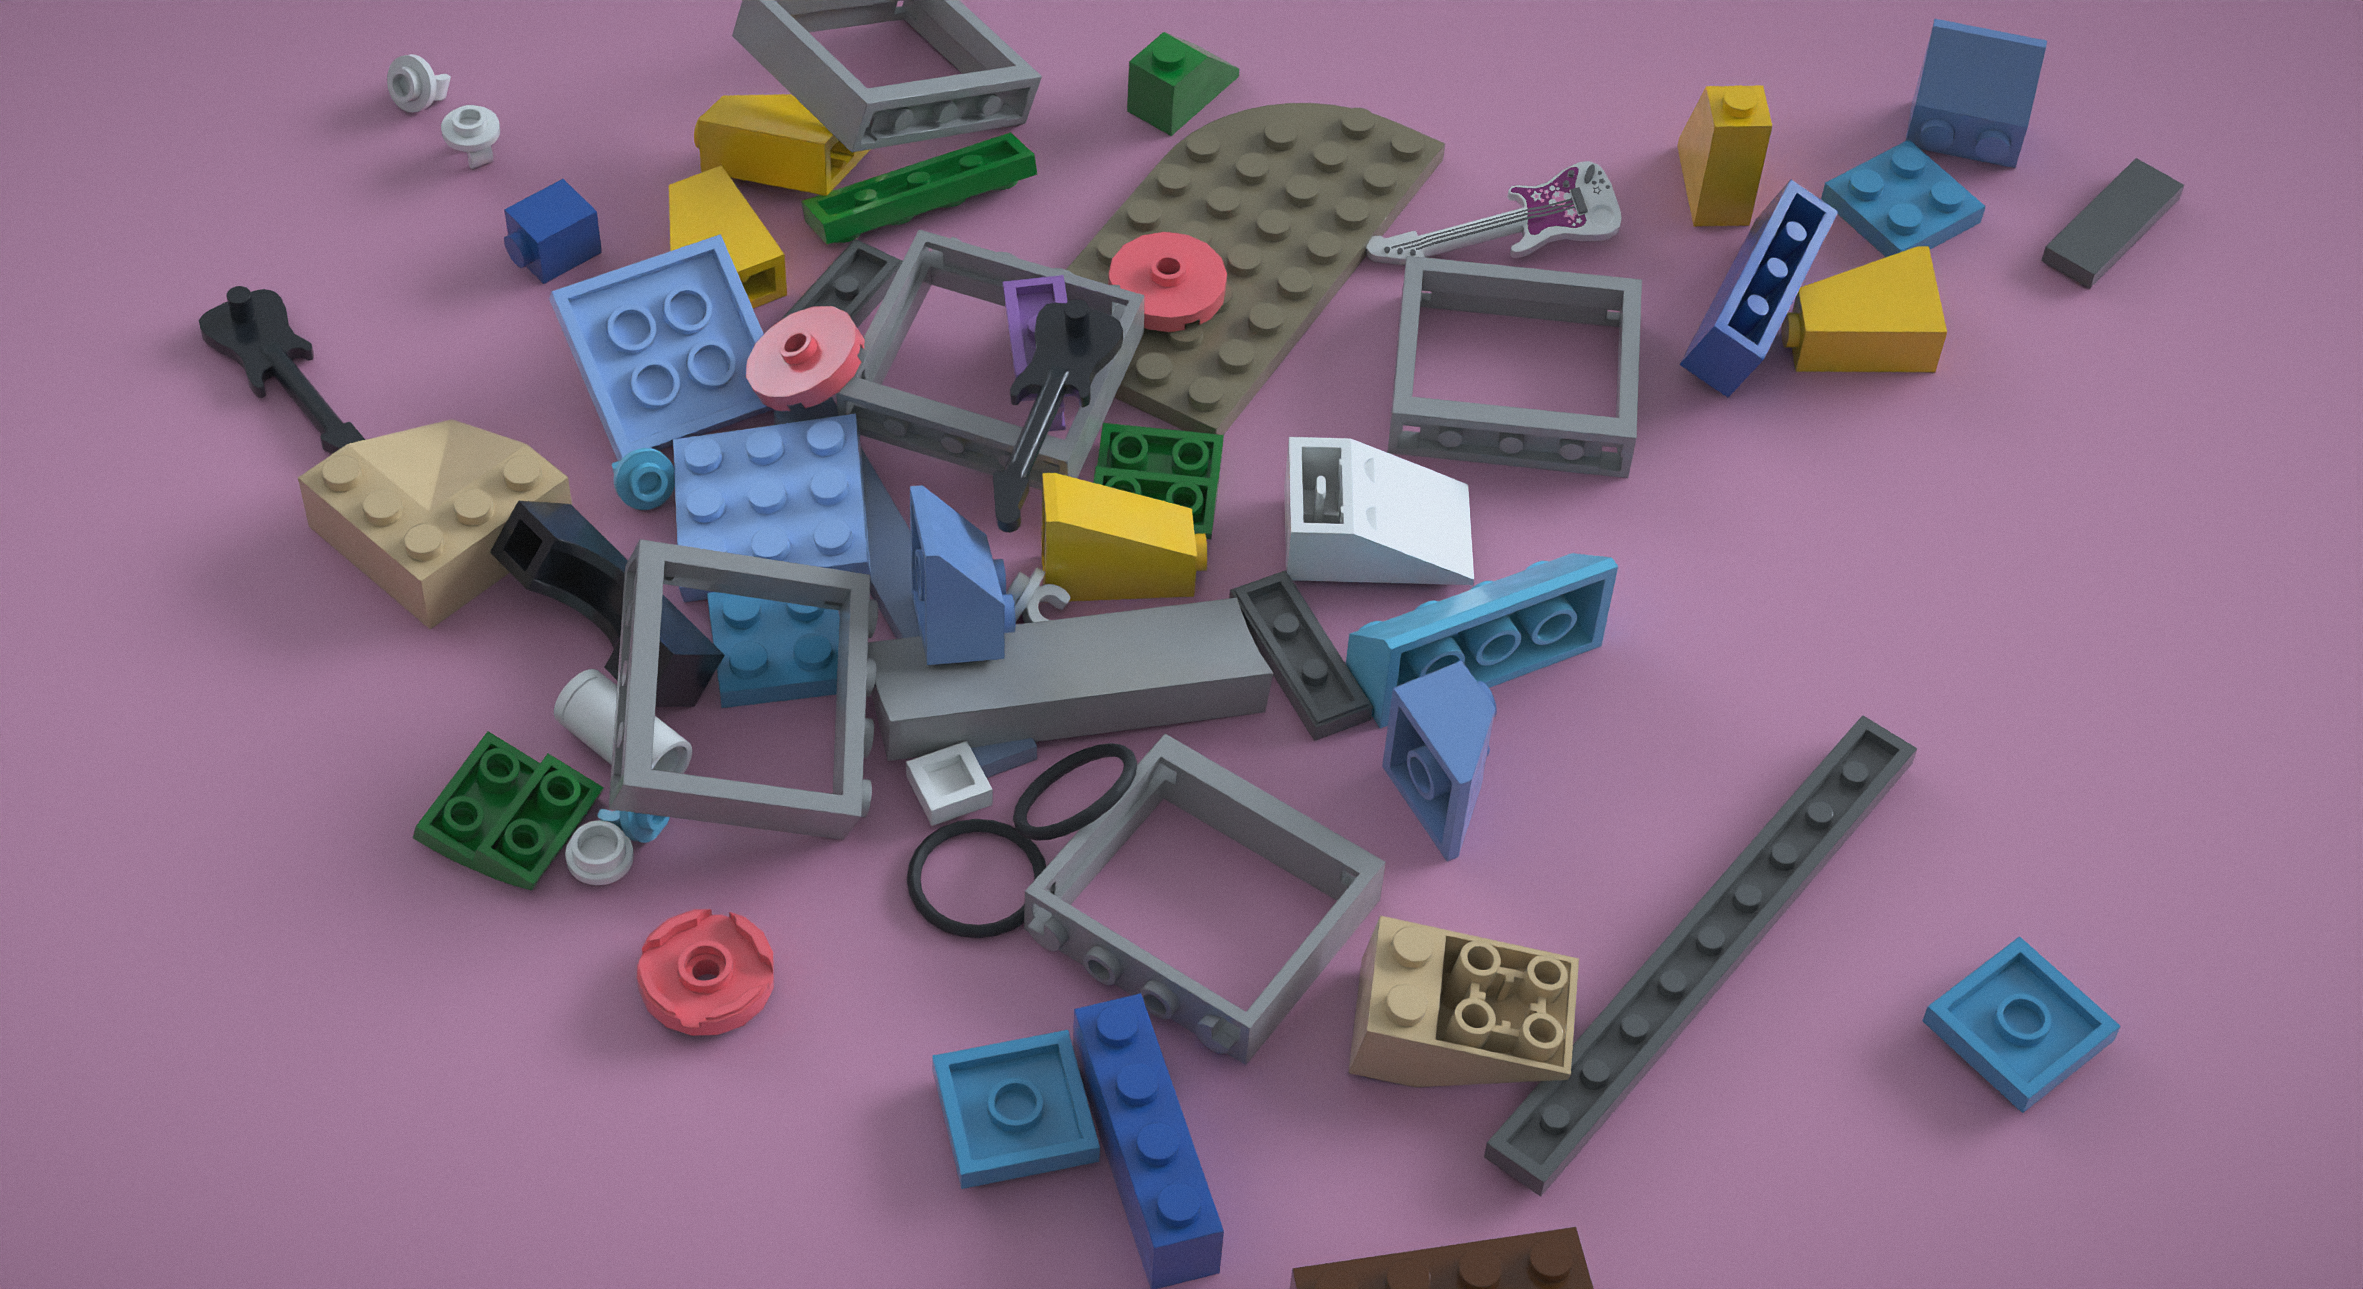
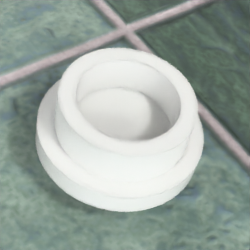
(599, 853)

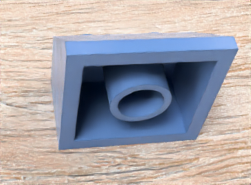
(1975, 93)
(956, 585)
(1440, 750)

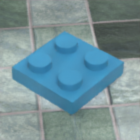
(1903, 201)
(773, 649)
(2021, 1024)
(1015, 1109)

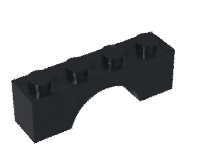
(568, 559)

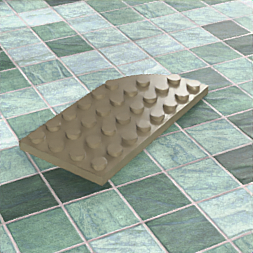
(1290, 212)

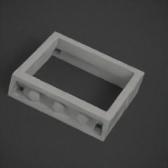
(989, 94)
(952, 431)
(1511, 433)
(724, 801)
(1250, 819)

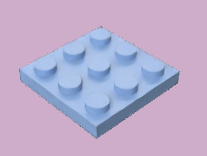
(664, 345)
(775, 494)

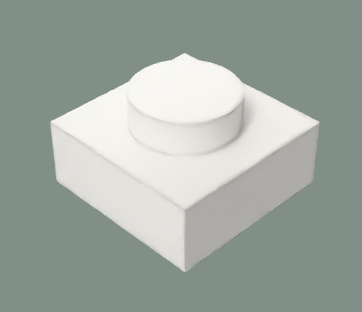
(949, 783)

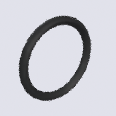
(1089, 814)
(949, 831)

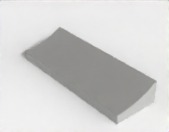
(1073, 679)

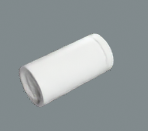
(588, 712)

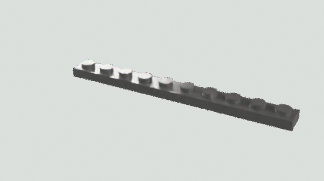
(1699, 956)

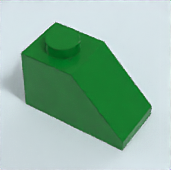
(1175, 82)

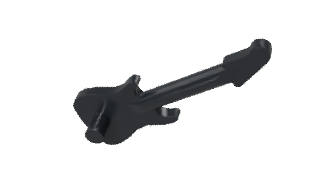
(258, 336)
(1069, 352)

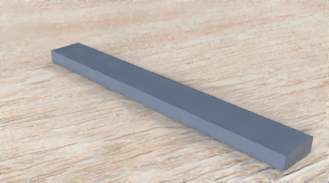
(891, 578)

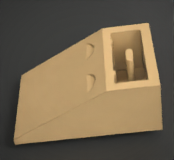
(1461, 1009)

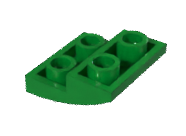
(1164, 466)
(507, 812)

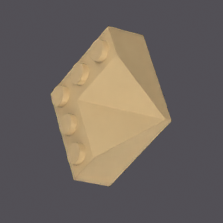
(427, 509)

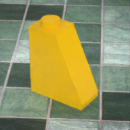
(772, 143)
(1725, 154)
(714, 206)
(1870, 318)
(1116, 543)

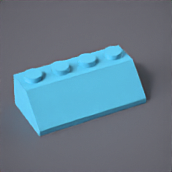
(1494, 628)

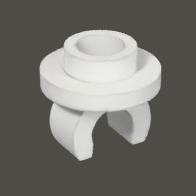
(414, 83)
(472, 131)
(1028, 594)

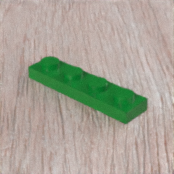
(918, 188)

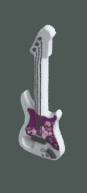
(1570, 206)

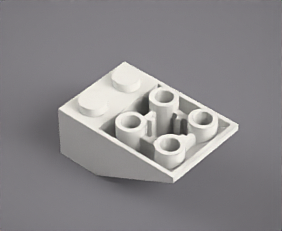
(1372, 517)

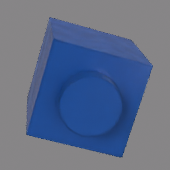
(552, 231)

